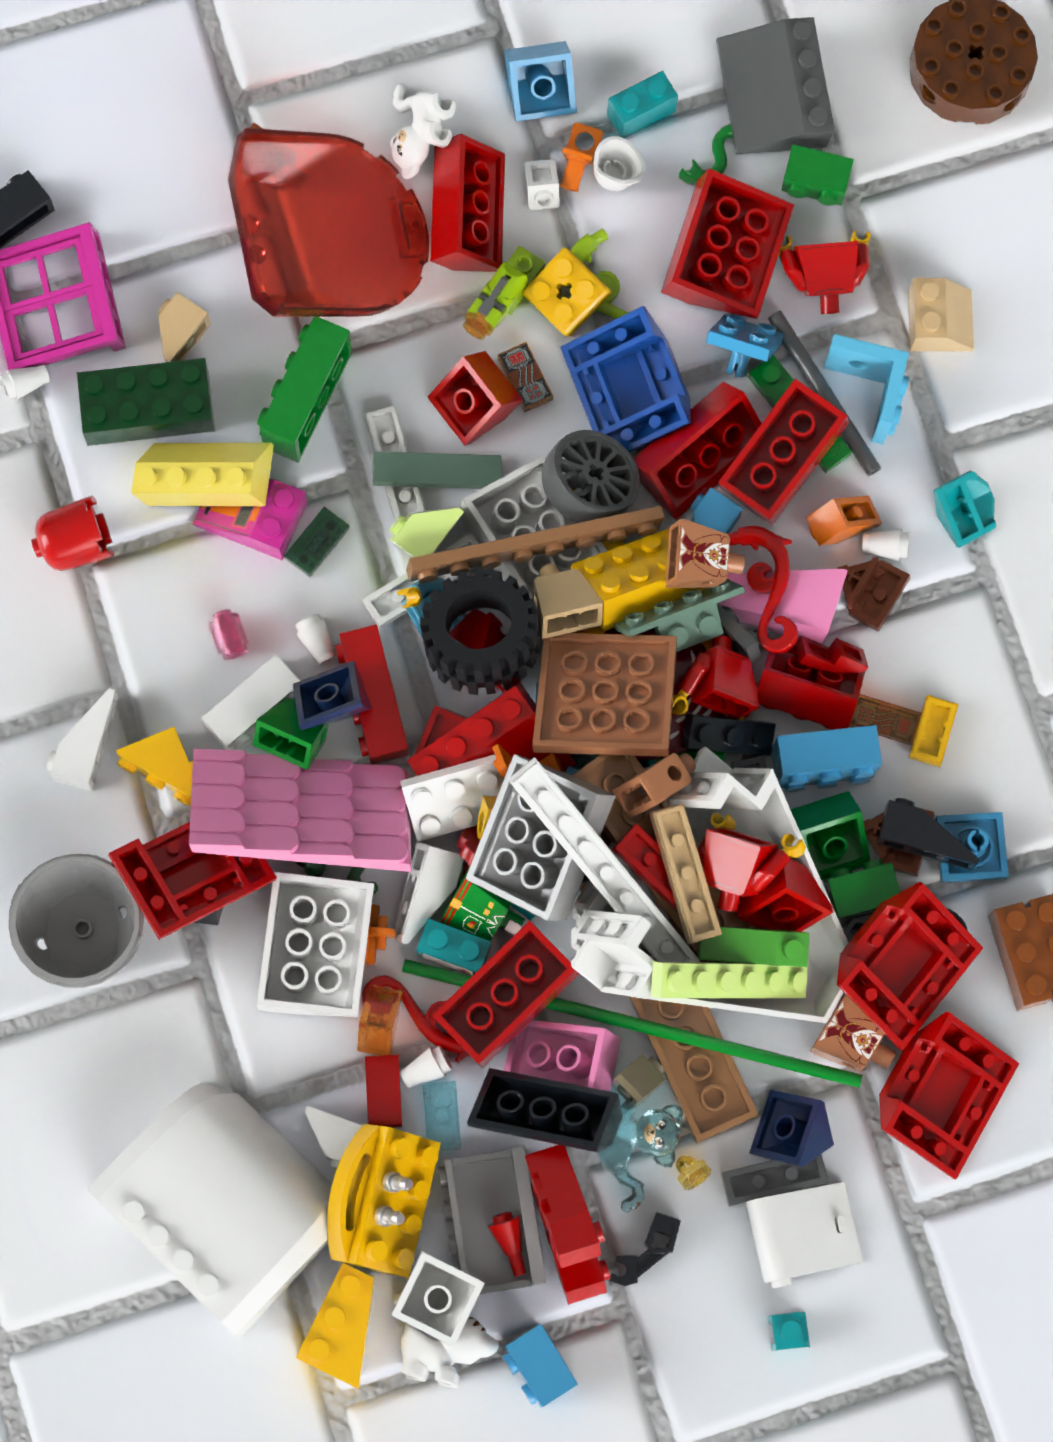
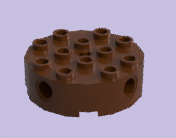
(973, 60)

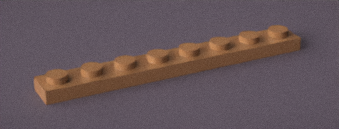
(525, 546)

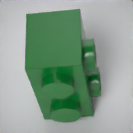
(817, 175)
(862, 889)

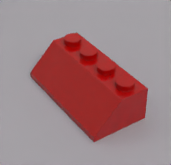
(467, 206)
(700, 453)

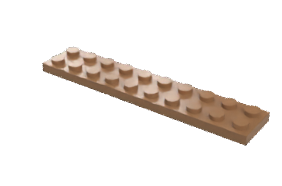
(700, 1079)

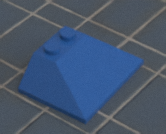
(629, 380)

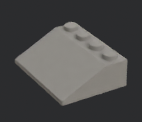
(523, 858)

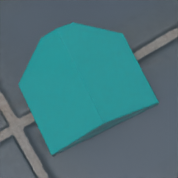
(965, 508)

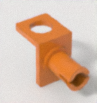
(578, 158)

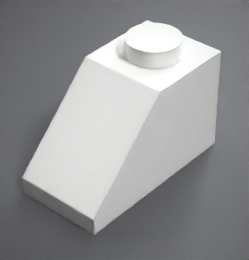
(332, 1133)

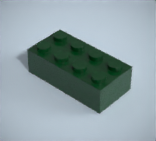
(145, 401)

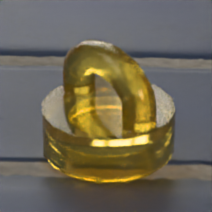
(694, 1174)

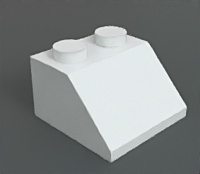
(437, 1299)

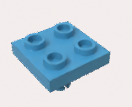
(744, 341)
(985, 838)

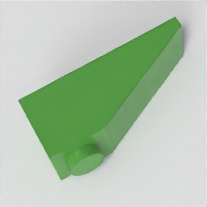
(757, 946)

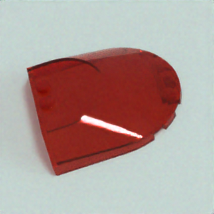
(324, 225)

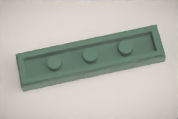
(435, 470)

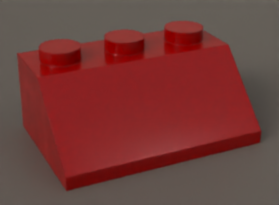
(809, 692)

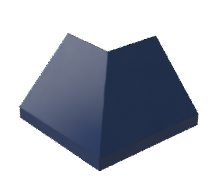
(330, 696)
(792, 1129)

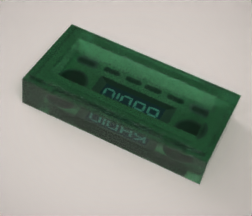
(317, 541)

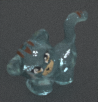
(654, 1135)

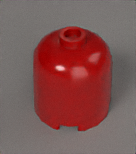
(72, 536)

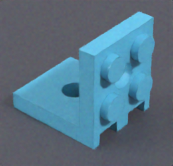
(875, 364)

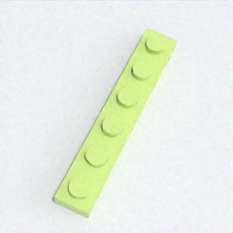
(727, 980)

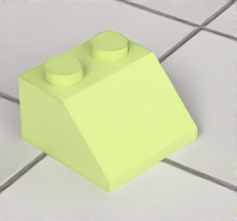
(423, 531)

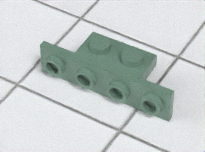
(689, 618)

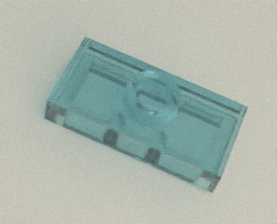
(442, 1114)

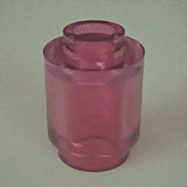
(228, 634)

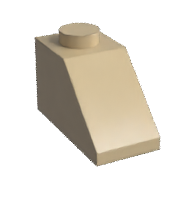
(181, 326)

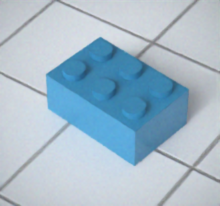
(826, 758)

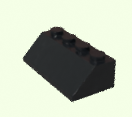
(547, 1111)

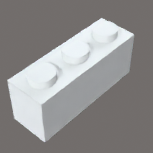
(235, 716)

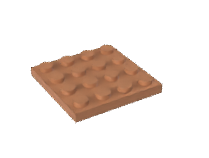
(605, 694)

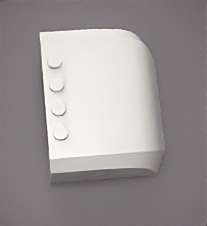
(220, 1202)

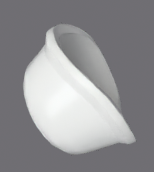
(617, 164)

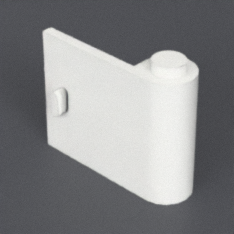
(799, 1233)

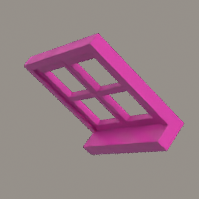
(95, 285)

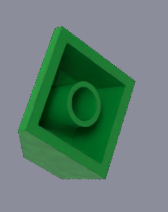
(833, 833)

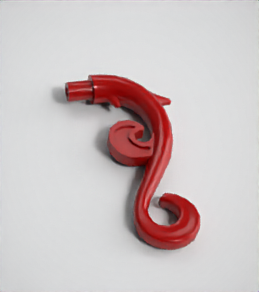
(775, 585)
(425, 1023)

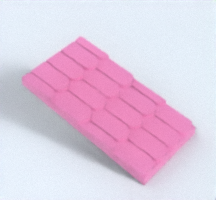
(300, 815)

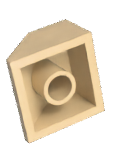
(940, 315)

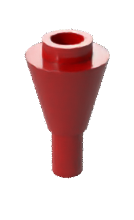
(507, 1233)

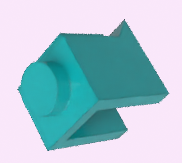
(789, 1331)

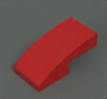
(838, 658)
(383, 1090)

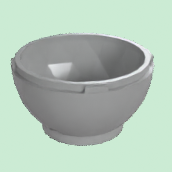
(54, 904)

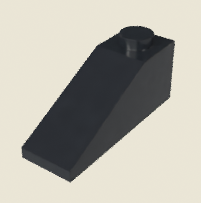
(917, 833)

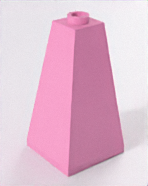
(807, 601)

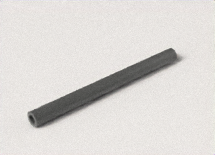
(821, 387)

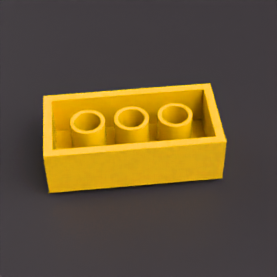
(630, 577)

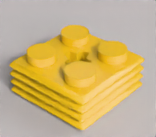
(586, 290)

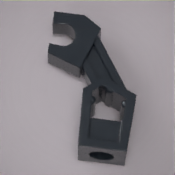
(639, 1265)

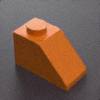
(842, 519)

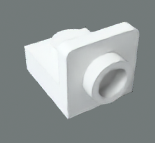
(542, 184)

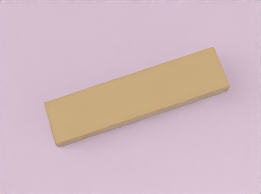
(685, 873)

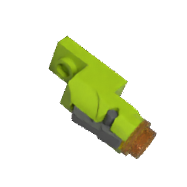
(502, 293)

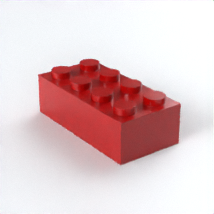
(783, 452)
(505, 994)

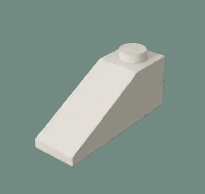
(82, 748)
(426, 888)

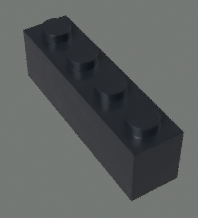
(22, 206)

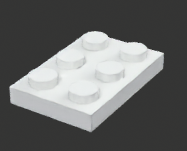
(450, 796)

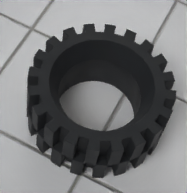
(488, 665)

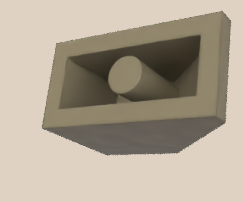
(639, 1080)

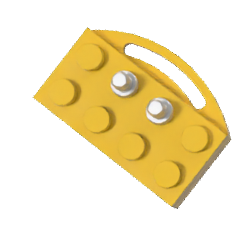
(380, 1199)

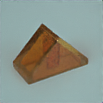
(379, 1020)

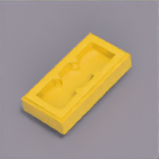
(933, 731)

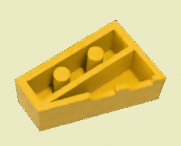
(341, 1327)

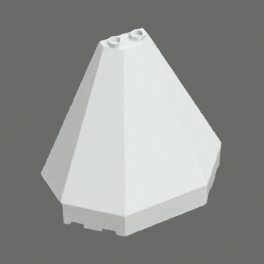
(610, 942)

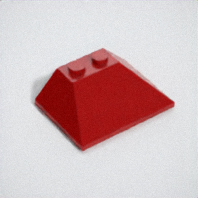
(182, 885)
(905, 962)
(944, 1092)

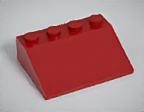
(727, 246)
(504, 721)

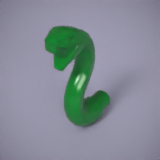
(692, 175)

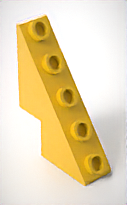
(162, 762)

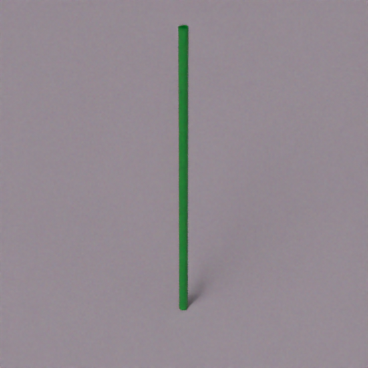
(660, 1030)

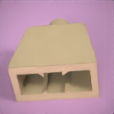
(565, 602)

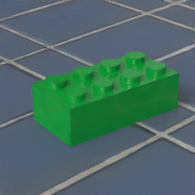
(305, 388)

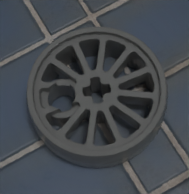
(595, 469)

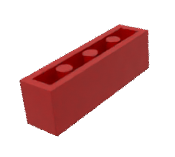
(381, 725)

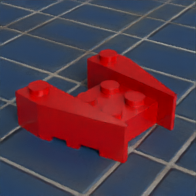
(568, 1224)

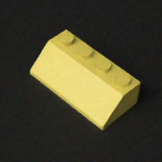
(203, 474)

